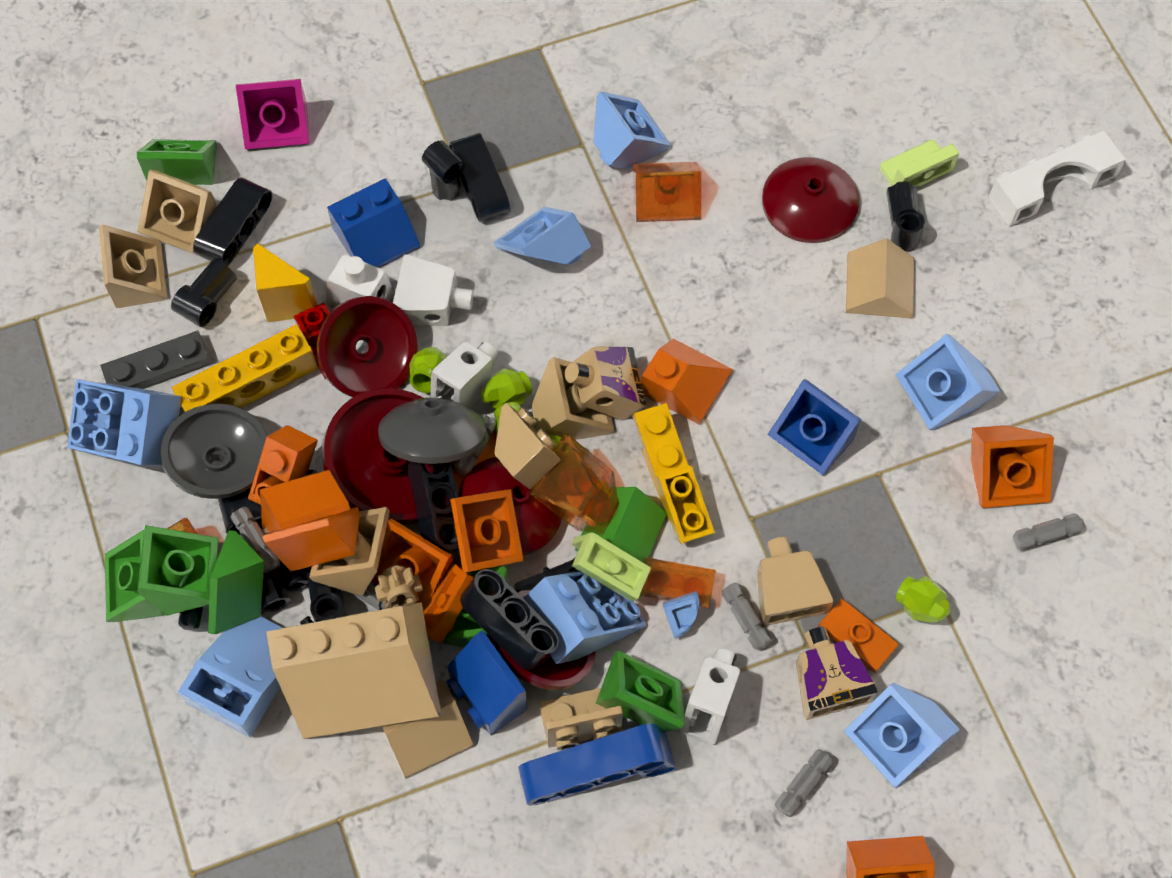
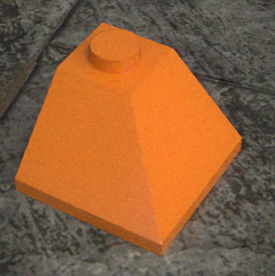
(684, 380)
(1011, 465)

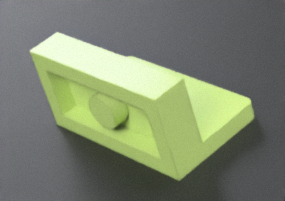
(920, 164)
(610, 565)

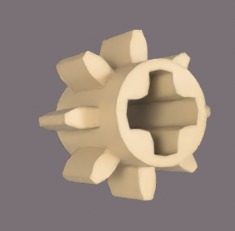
(398, 587)

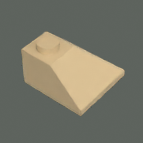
(559, 407)

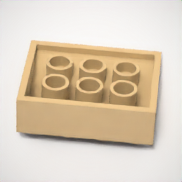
(356, 671)

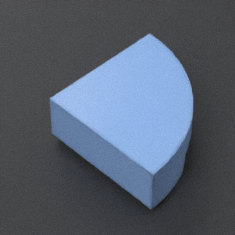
(682, 612)

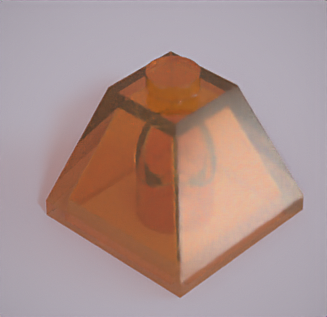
(579, 488)

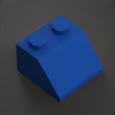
(373, 225)
(486, 685)

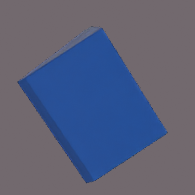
(815, 427)

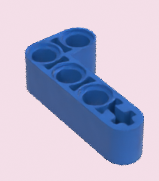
(596, 763)

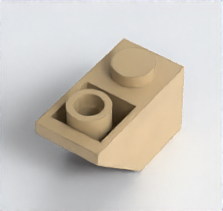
(523, 449)

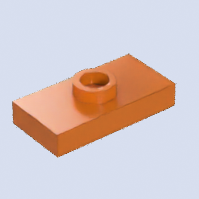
(868, 640)

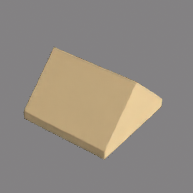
(174, 210)
(132, 267)
(880, 280)
(357, 571)
(429, 740)

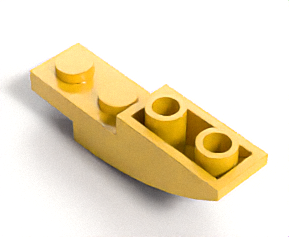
(672, 474)

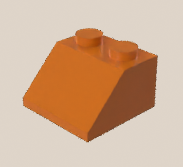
(889, 858)

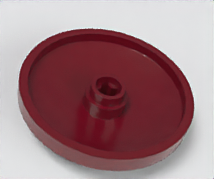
(359, 462)

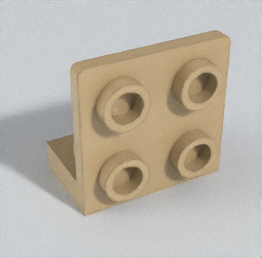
(578, 719)

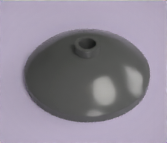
(432, 431)
(212, 435)

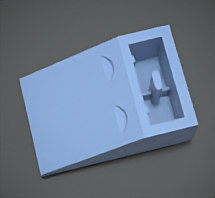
(121, 421)
(583, 614)
(235, 677)

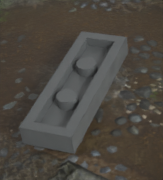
(158, 362)

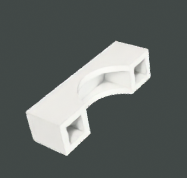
(1088, 162)

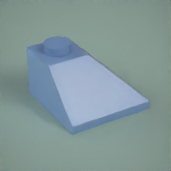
(625, 131)
(547, 236)
(946, 382)
(900, 732)

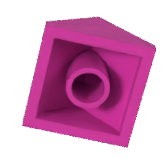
(273, 113)

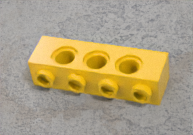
(250, 372)

